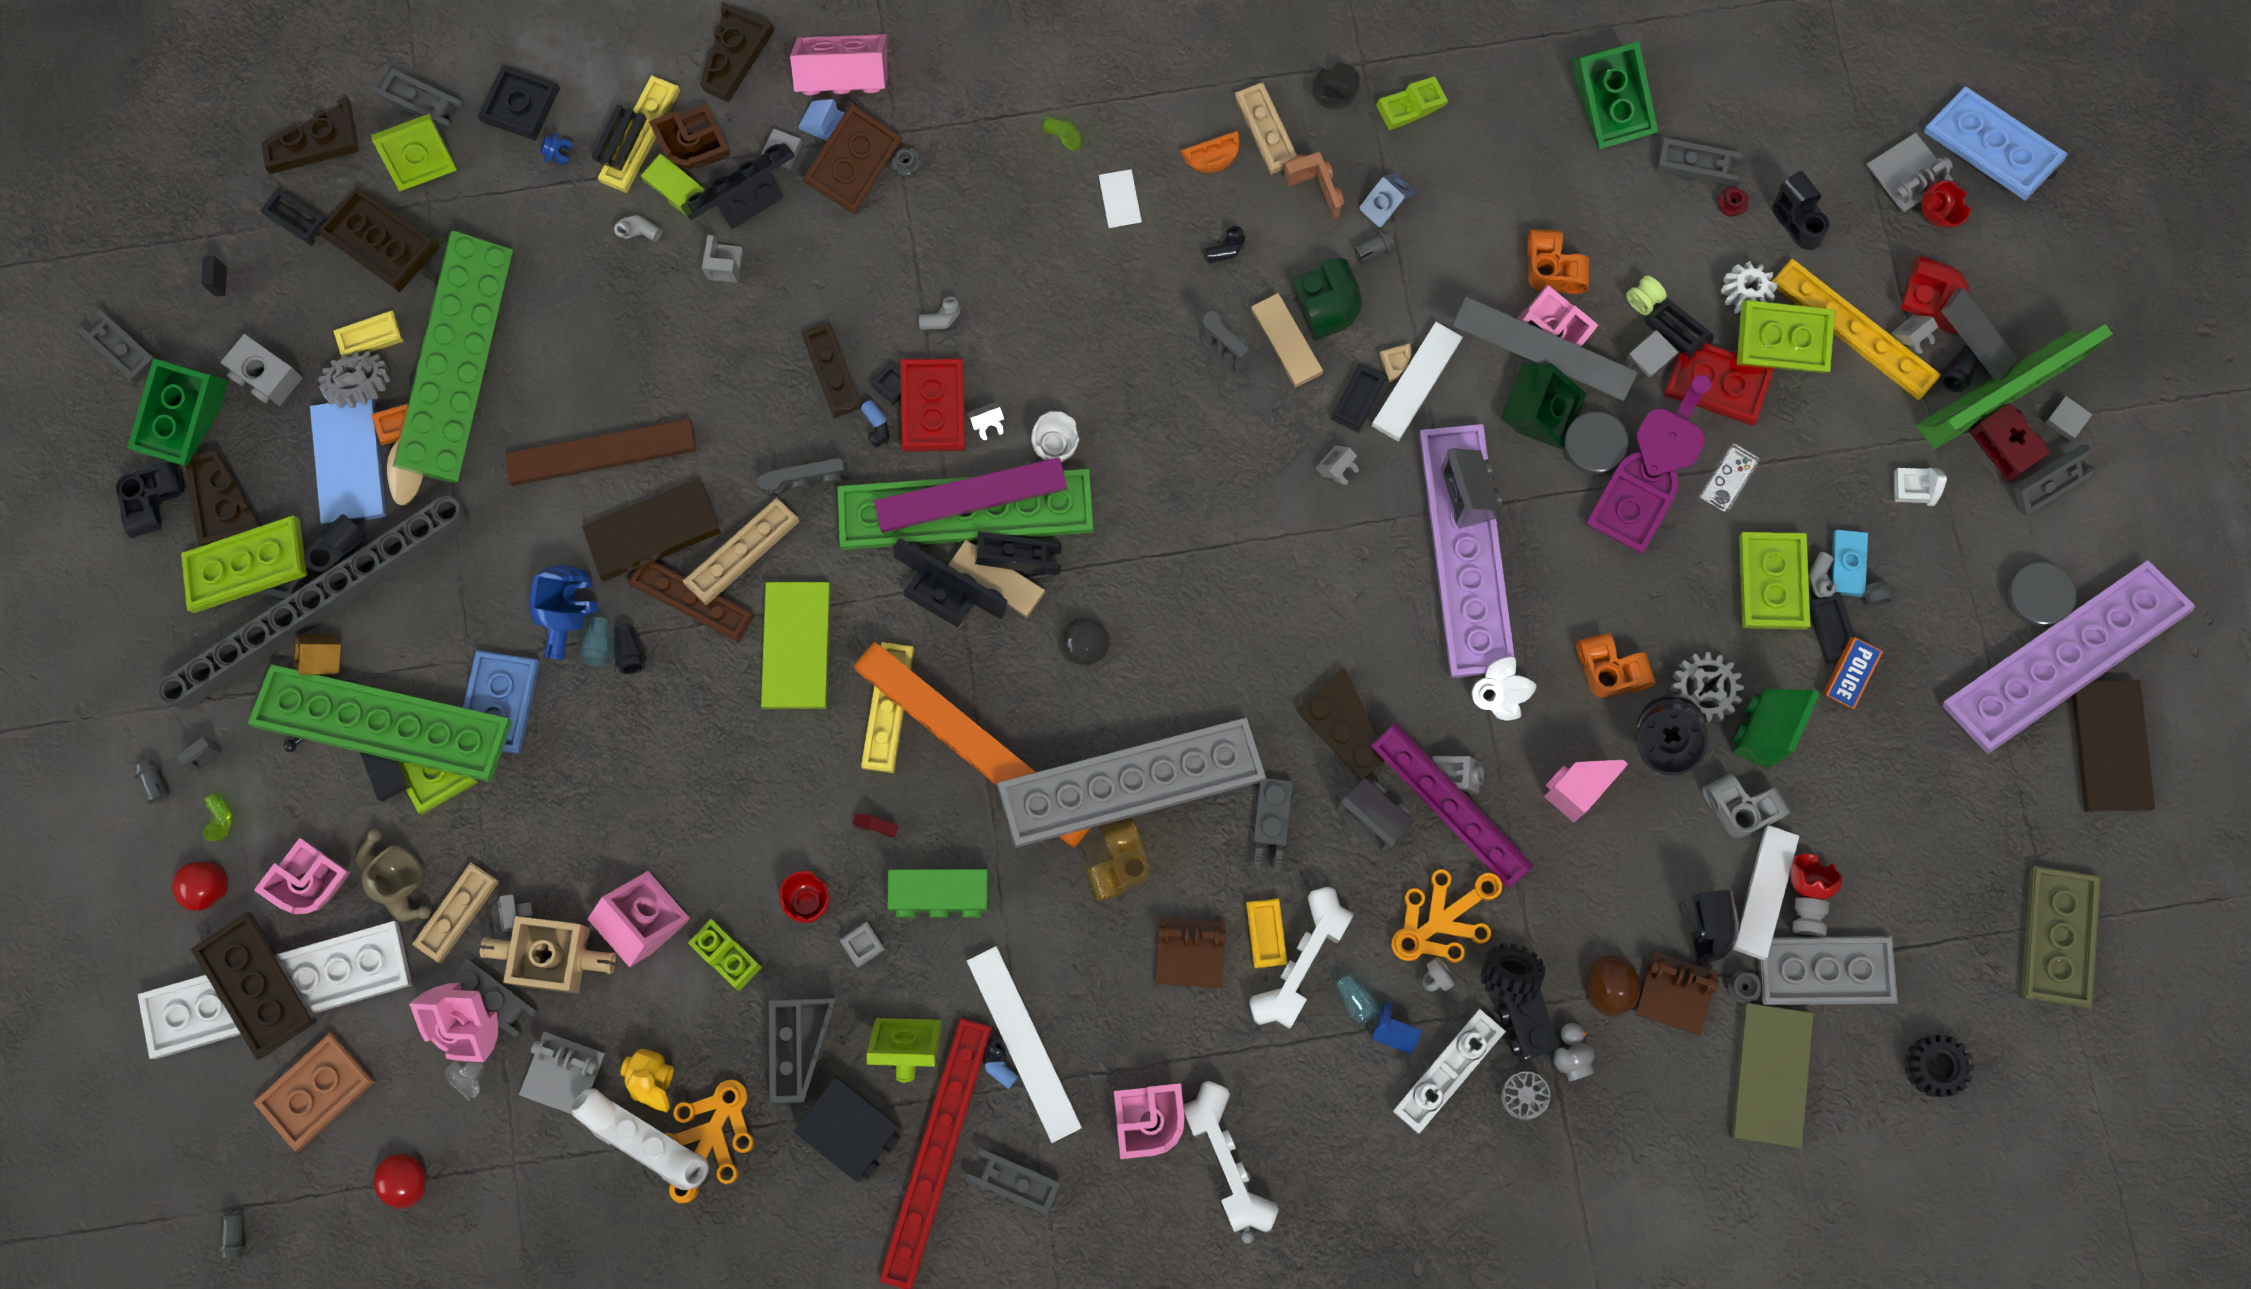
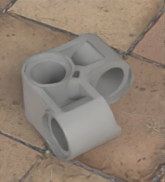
(1728, 798)

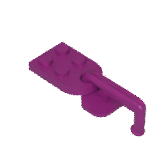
(1635, 499)

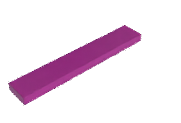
(970, 495)
(1452, 805)

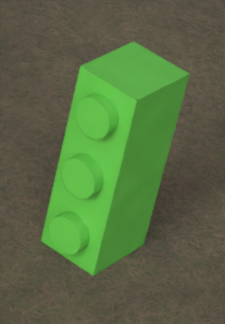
(938, 892)

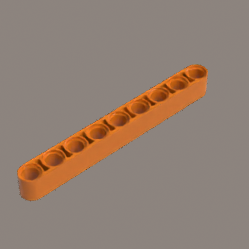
(944, 720)

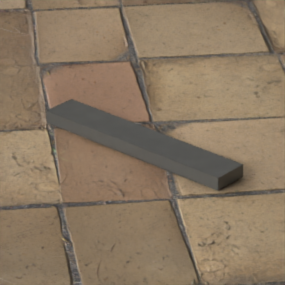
(1544, 348)

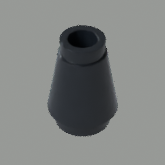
(1960, 370)
(628, 650)

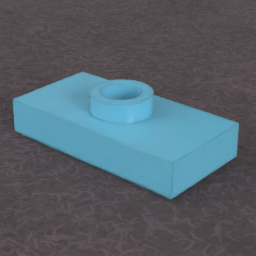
(1849, 562)

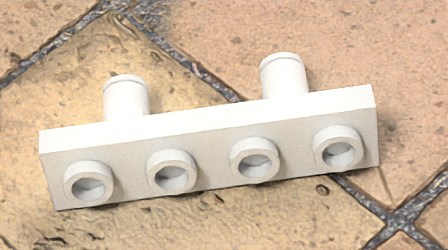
(1448, 1071)

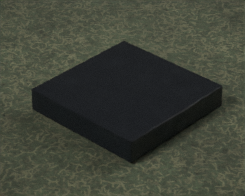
(519, 102)

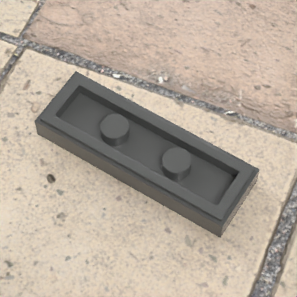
(1979, 333)

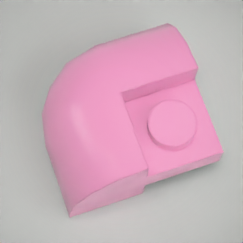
(1558, 317)
(302, 880)
(456, 1022)
(1149, 1120)

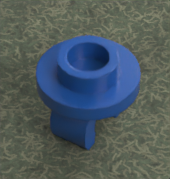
(551, 146)

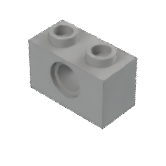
(248, 358)

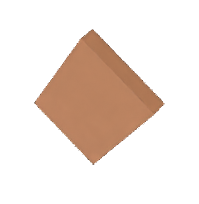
(314, 1092)

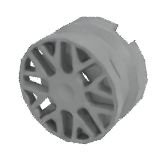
(1525, 1095)

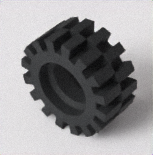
(1512, 973)
(1959, 1066)

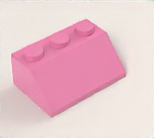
(839, 63)

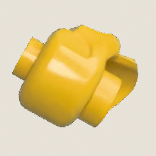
(648, 1078)

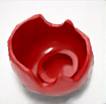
(1945, 204)
(1813, 879)
(199, 885)
(804, 897)
(399, 1181)

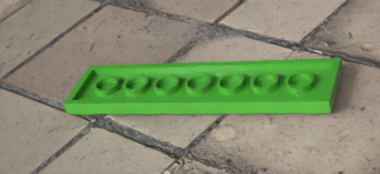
(453, 358)
(1045, 515)
(381, 723)

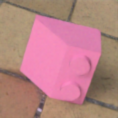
(1581, 785)
(637, 918)

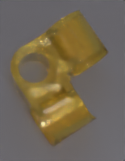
(1110, 877)

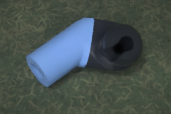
(879, 422)
(996, 1063)

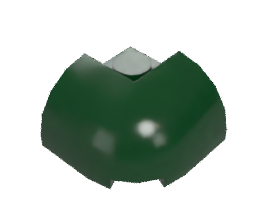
(1328, 297)

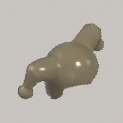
(391, 877)

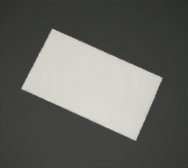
(1120, 198)

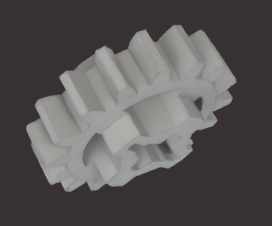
(354, 379)
(1716, 696)

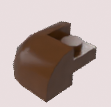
(690, 138)

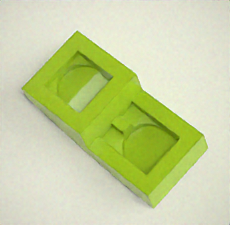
(1410, 105)
(670, 181)

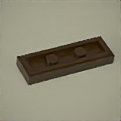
(831, 370)

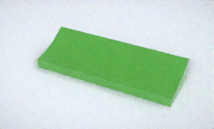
(2018, 381)

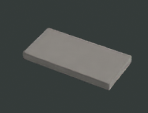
(1828, 971)

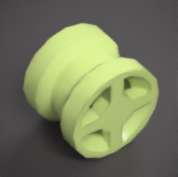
(1646, 295)

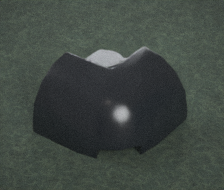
(1716, 925)

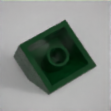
(1543, 403)

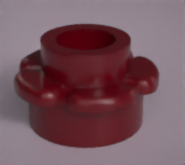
(1733, 209)

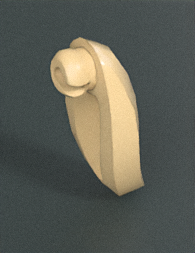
(402, 483)

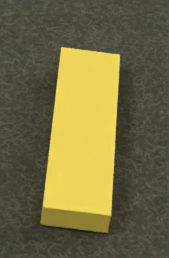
(654, 102)
(885, 721)

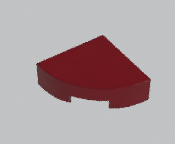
(875, 824)

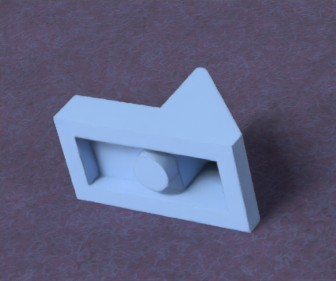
(821, 118)

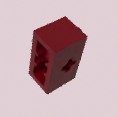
(1994, 438)

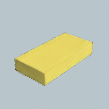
(369, 334)

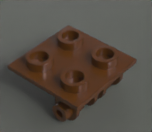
(1190, 952)
(1677, 993)

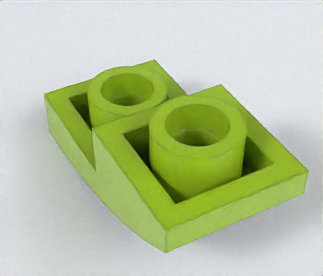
(725, 954)

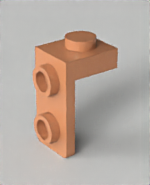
(1307, 167)

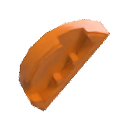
(1213, 154)

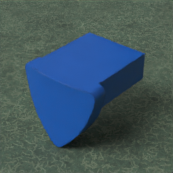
(1394, 1032)

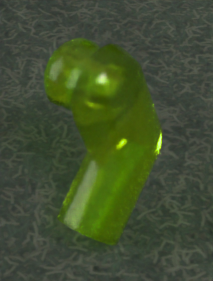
(1066, 130)
(221, 818)

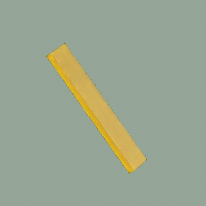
(1858, 330)

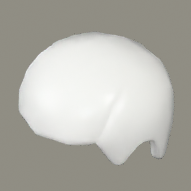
(1055, 436)

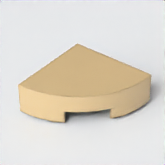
(1395, 361)

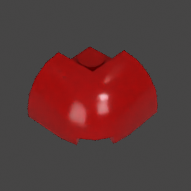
(1930, 287)

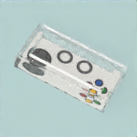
(1729, 477)

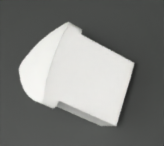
(1919, 485)

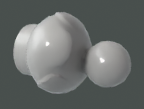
(1577, 1058)

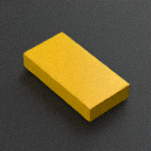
(1266, 933)

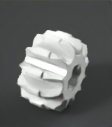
(1744, 278)

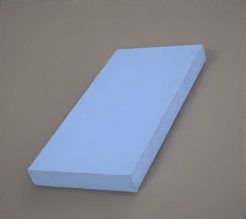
(1995, 143)
(347, 462)

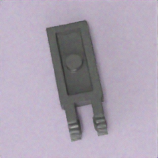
(801, 476)
(1272, 820)

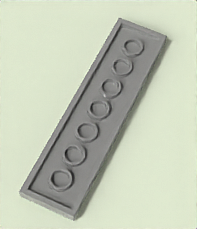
(1130, 782)

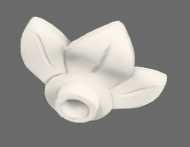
(1507, 688)

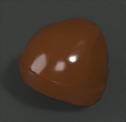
(1612, 985)

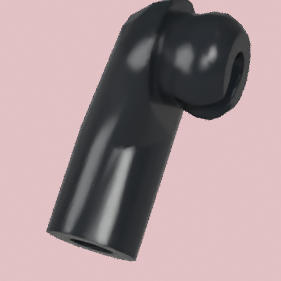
(1230, 247)

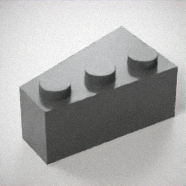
(794, 1045)

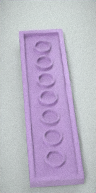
(1466, 564)
(2068, 656)

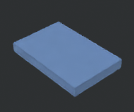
(503, 688)

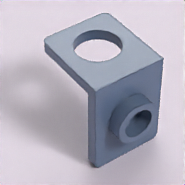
(1386, 198)

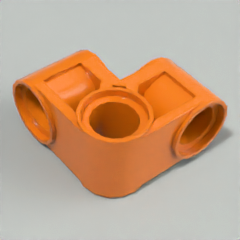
(1566, 272)
(1600, 657)

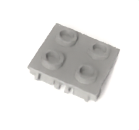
(1908, 171)
(560, 1072)

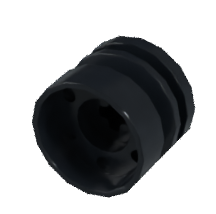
(1677, 751)

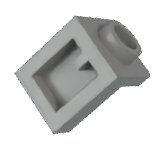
(1463, 771)

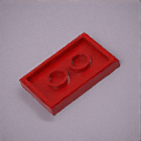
(1734, 389)
(932, 405)

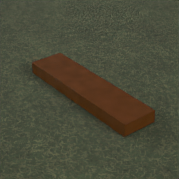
(669, 589)

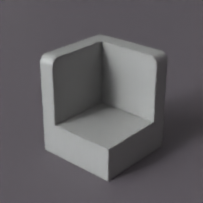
(721, 261)
(1652, 354)

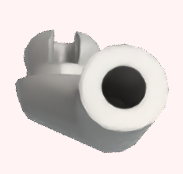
(637, 226)
(945, 316)
(1818, 576)

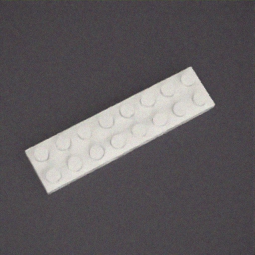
(324, 973)

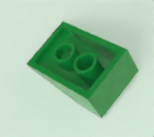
(1615, 94)
(176, 411)
(1773, 725)

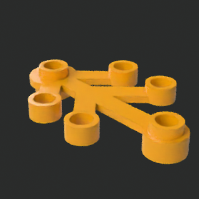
(1442, 920)
(712, 1134)

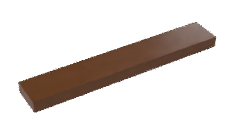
(600, 452)

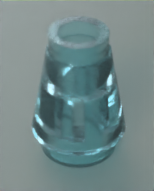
(596, 644)
(1357, 1000)

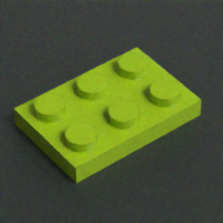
(1785, 336)
(1774, 580)

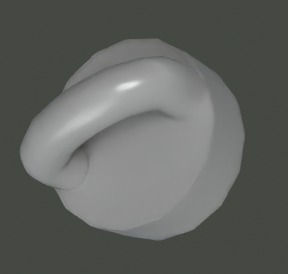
(1441, 974)

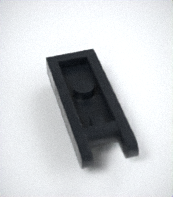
(1017, 553)

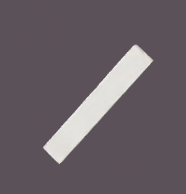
(1024, 1044)

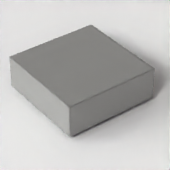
(792, 142)
(2068, 418)
(862, 944)

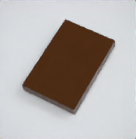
(852, 159)

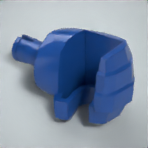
(555, 606)

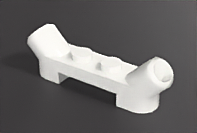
(1284, 1003)
(640, 1140)
(1242, 1207)

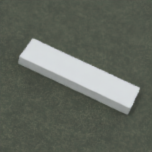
(1417, 381)
(1766, 892)

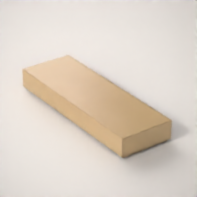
(1265, 127)
(1286, 340)
(1018, 591)
(455, 913)

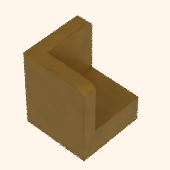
(316, 654)

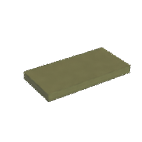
(2061, 937)
(1772, 1075)

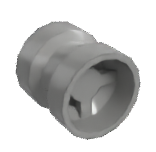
(1811, 914)

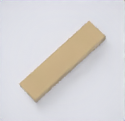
(741, 551)

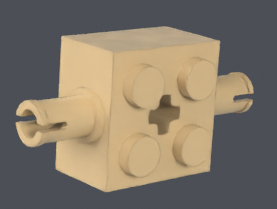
(568, 960)

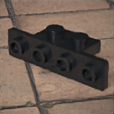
(744, 191)
(944, 588)

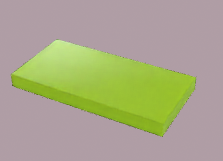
(243, 564)
(796, 645)

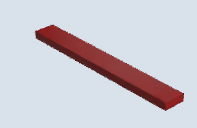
(935, 1155)

